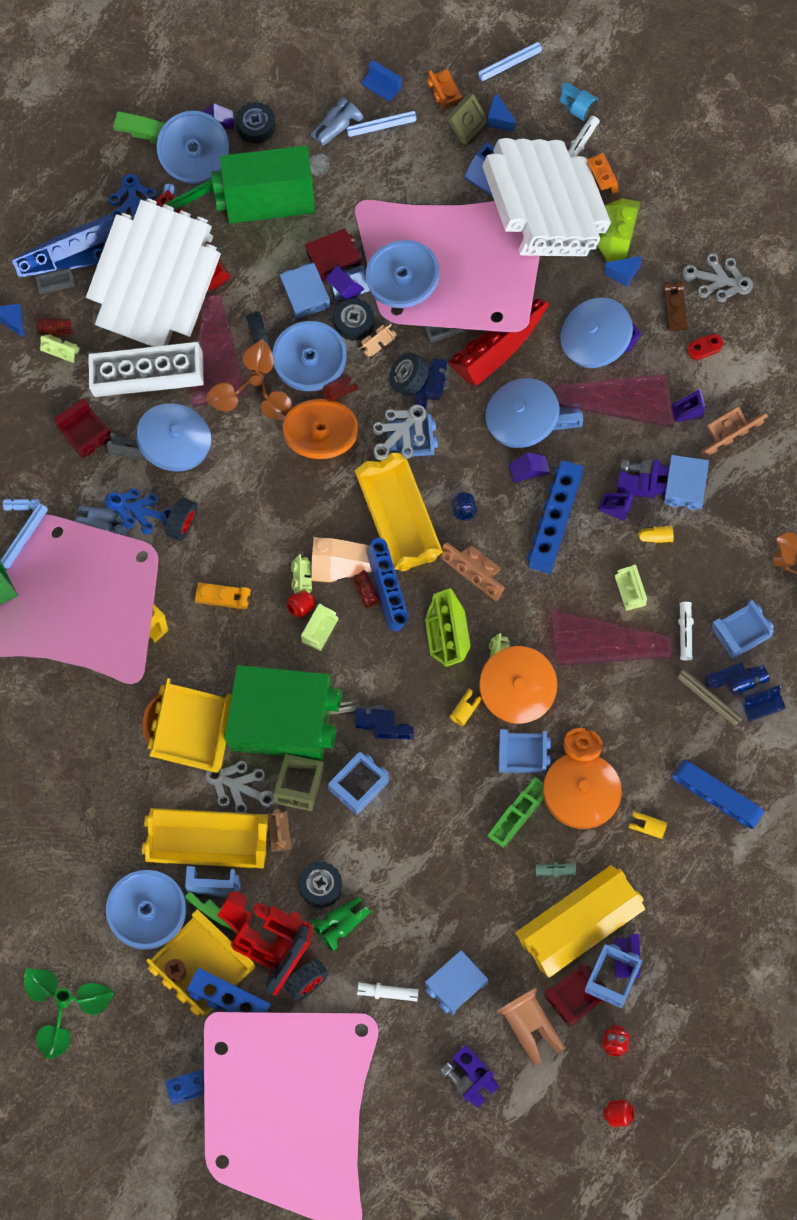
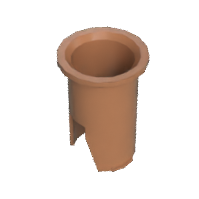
(527, 1016)

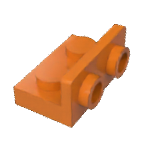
(444, 88)
(603, 173)

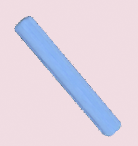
(509, 61)
(381, 123)
(23, 535)

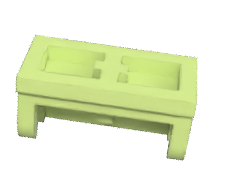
(631, 588)
(319, 627)

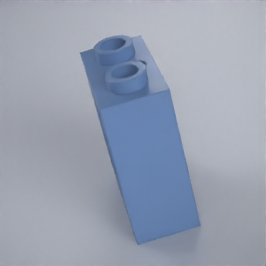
(345, 797)
(605, 993)

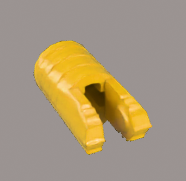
(657, 534)
(463, 709)
(652, 827)

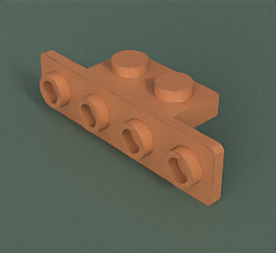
(729, 426)
(475, 568)

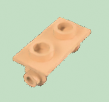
(383, 335)

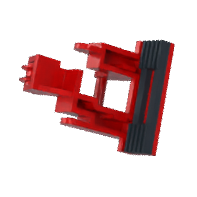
(278, 957)

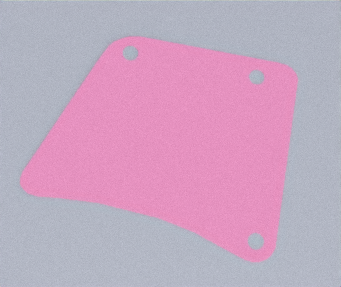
(475, 259)
(81, 599)
(288, 1107)

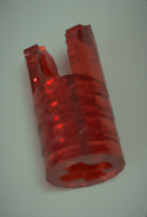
(54, 326)
(338, 388)
(366, 589)

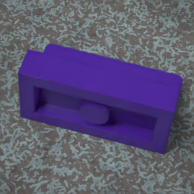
(627, 945)

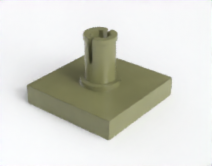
(467, 118)

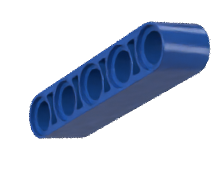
(384, 592)
(718, 794)

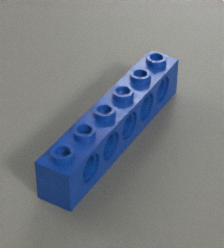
(545, 561)

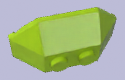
(617, 239)
(447, 628)

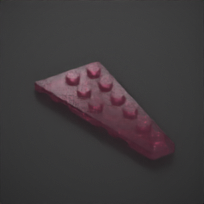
(218, 350)
(634, 399)
(597, 641)

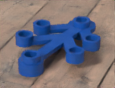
(133, 200)
(117, 502)

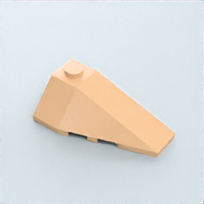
(338, 559)

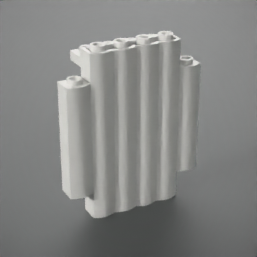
(546, 197)
(153, 273)

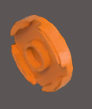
(582, 744)

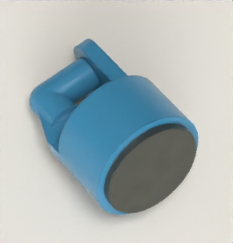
(584, 104)

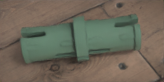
(555, 869)

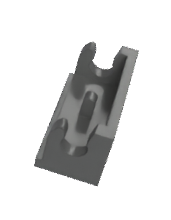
(124, 447)

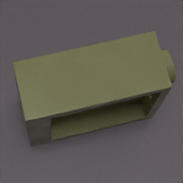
(295, 798)

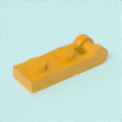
(222, 595)

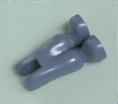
(336, 121)
(102, 519)

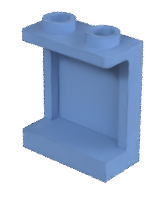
(305, 290)
(430, 442)
(686, 482)
(743, 629)
(523, 752)
(211, 887)
(455, 983)

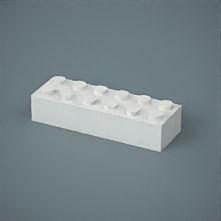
(146, 369)

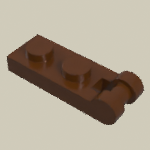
(675, 306)

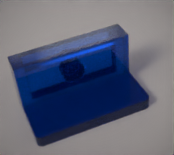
(763, 703)

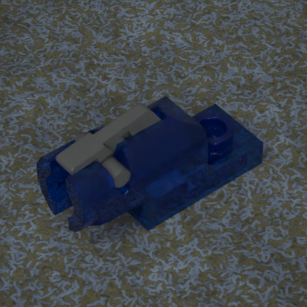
(435, 383)
(739, 679)
(383, 722)

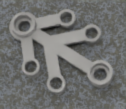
(720, 280)
(401, 429)
(237, 785)

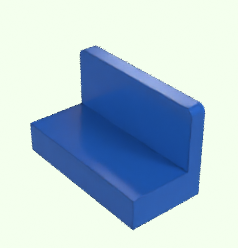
(382, 81)

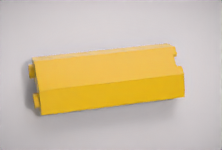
(399, 511)
(206, 838)
(580, 920)

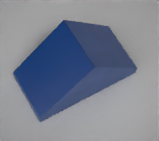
(500, 117)
(623, 270)
(12, 318)

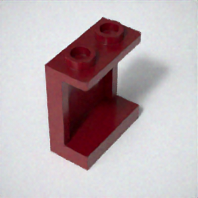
(333, 251)
(82, 428)
(570, 998)

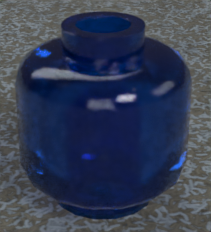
(464, 506)

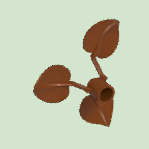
(260, 361)
(787, 556)

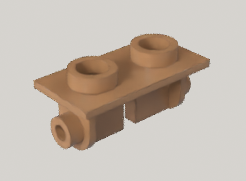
(279, 831)

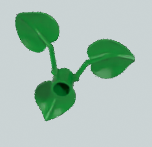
(40, 985)

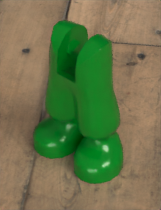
(342, 920)

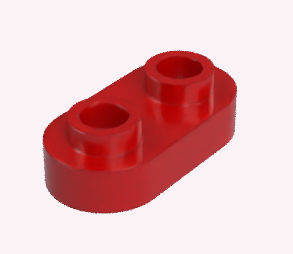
(706, 347)

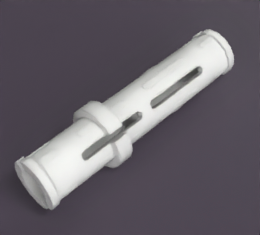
(591, 125)
(685, 609)
(378, 990)

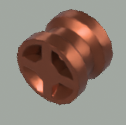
(176, 974)

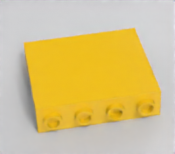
(190, 727)
(202, 947)

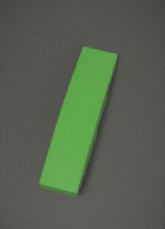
(139, 126)
(517, 813)
(209, 910)

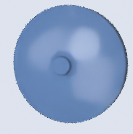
(192, 146)
(402, 273)
(596, 332)
(309, 355)
(522, 413)
(173, 437)
(146, 909)

